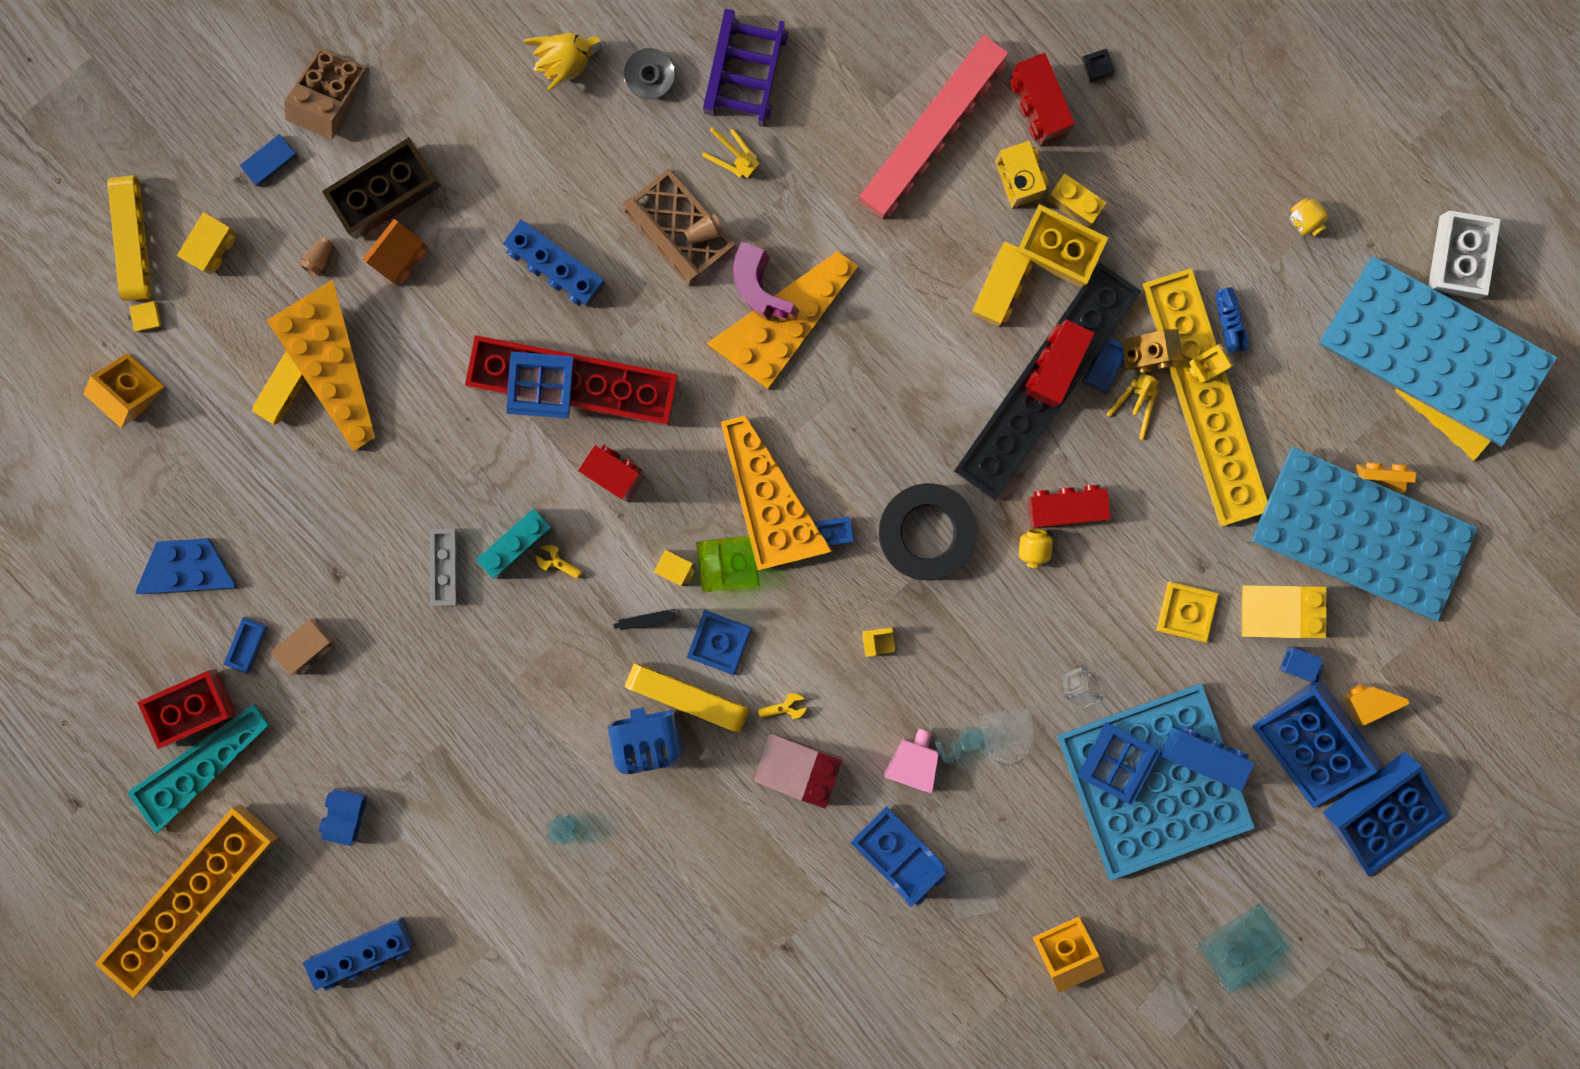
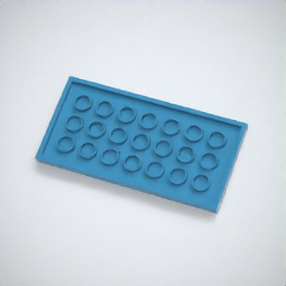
(1437, 351)
(1364, 534)

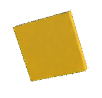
(1187, 612)

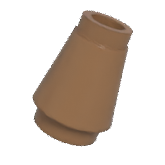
(704, 229)
(317, 256)

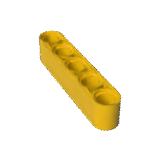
(129, 238)
(279, 391)
(687, 697)

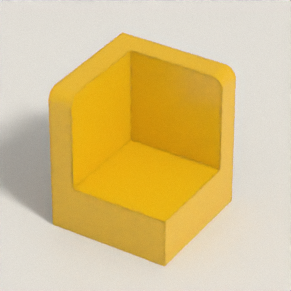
(878, 641)

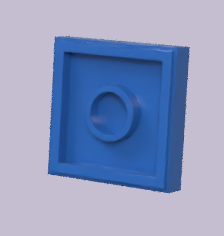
(719, 642)

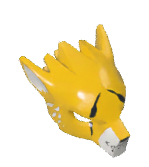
(562, 56)

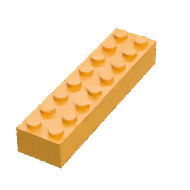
(186, 900)

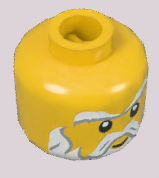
(1309, 217)

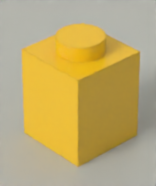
(675, 568)

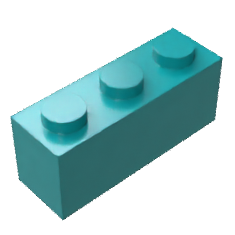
(514, 543)

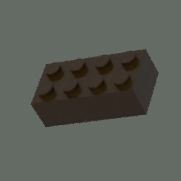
(381, 188)

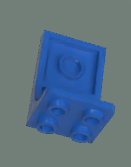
(900, 856)

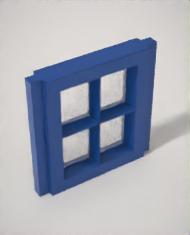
(540, 385)
(1118, 763)

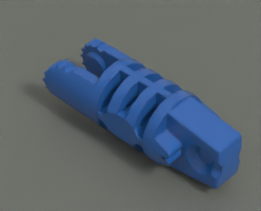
(1231, 320)

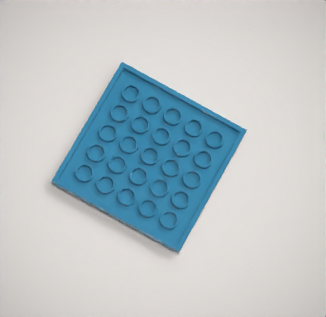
(1175, 805)

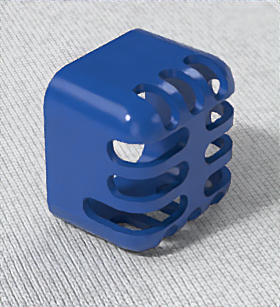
(644, 732)

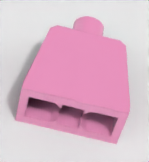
(914, 762)

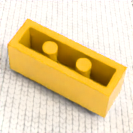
(1002, 285)

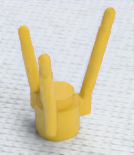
(745, 162)
(1144, 388)

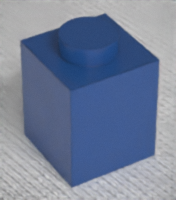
(1301, 664)

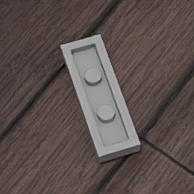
(443, 566)

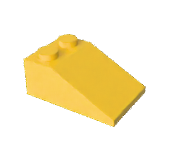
(1062, 246)
(1284, 611)

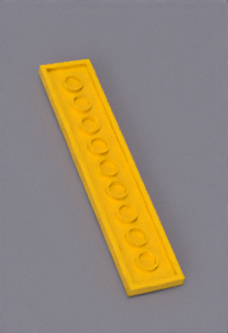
(1209, 406)

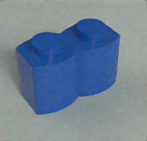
(343, 816)

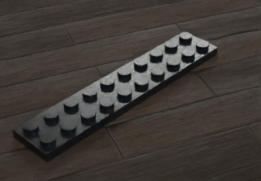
(1023, 419)

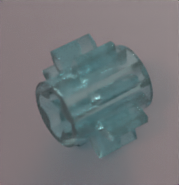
(562, 829)

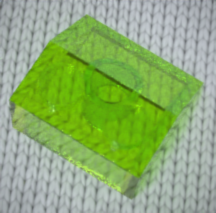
(727, 564)

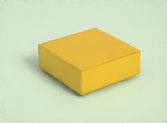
(145, 316)

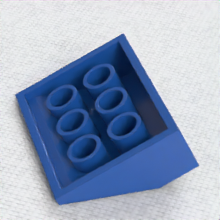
(1317, 743)
(1387, 813)

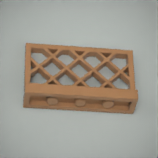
(658, 235)

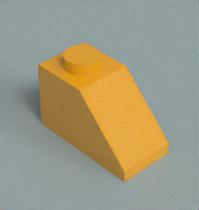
(1371, 703)

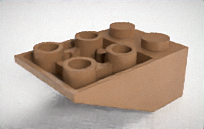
(324, 93)

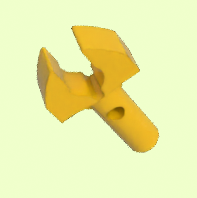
(557, 562)
(783, 707)

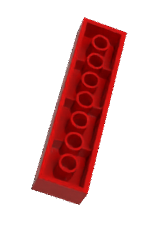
(596, 383)

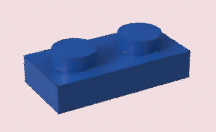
(836, 530)

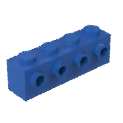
(554, 263)
(358, 954)

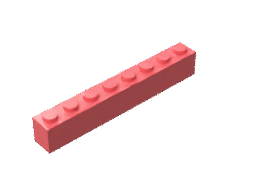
(933, 126)

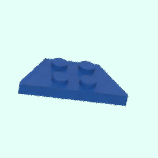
(184, 567)

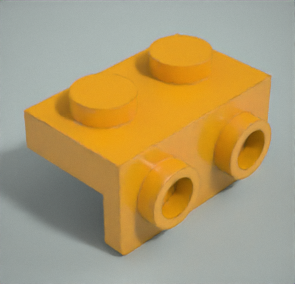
(1391, 477)

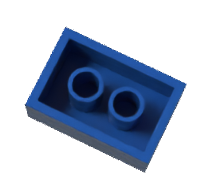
(1207, 757)

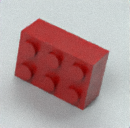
(1041, 99)
(1058, 363)
(610, 473)
(186, 708)

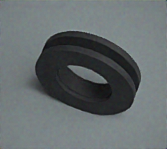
(963, 533)

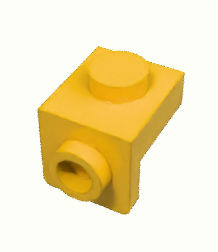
(1210, 364)

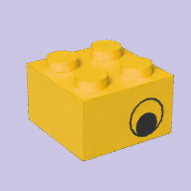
(1021, 174)

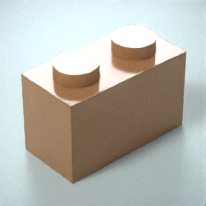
(303, 647)

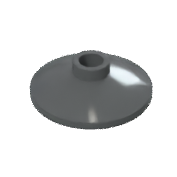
(647, 61)

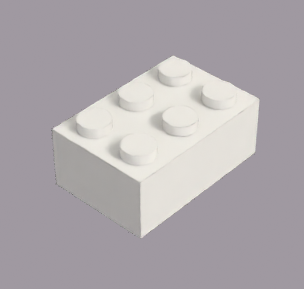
(1464, 254)

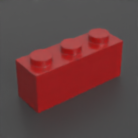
(1068, 506)

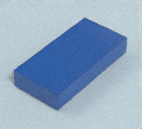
(268, 160)
(1105, 366)
(245, 645)

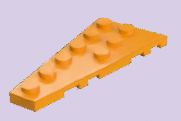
(765, 346)
(320, 348)
(773, 513)

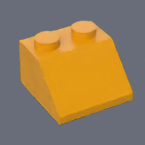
(123, 389)
(1068, 954)

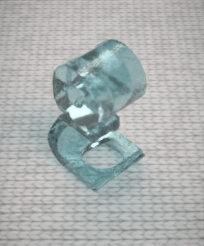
(969, 740)

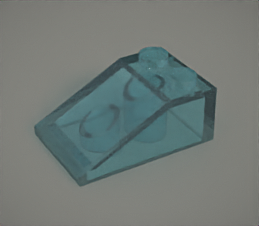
(1242, 948)

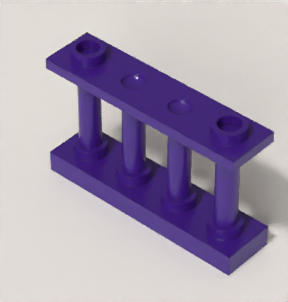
(725, 50)

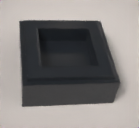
(1097, 65)

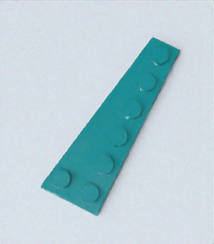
(184, 778)

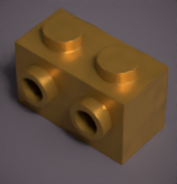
(1152, 349)

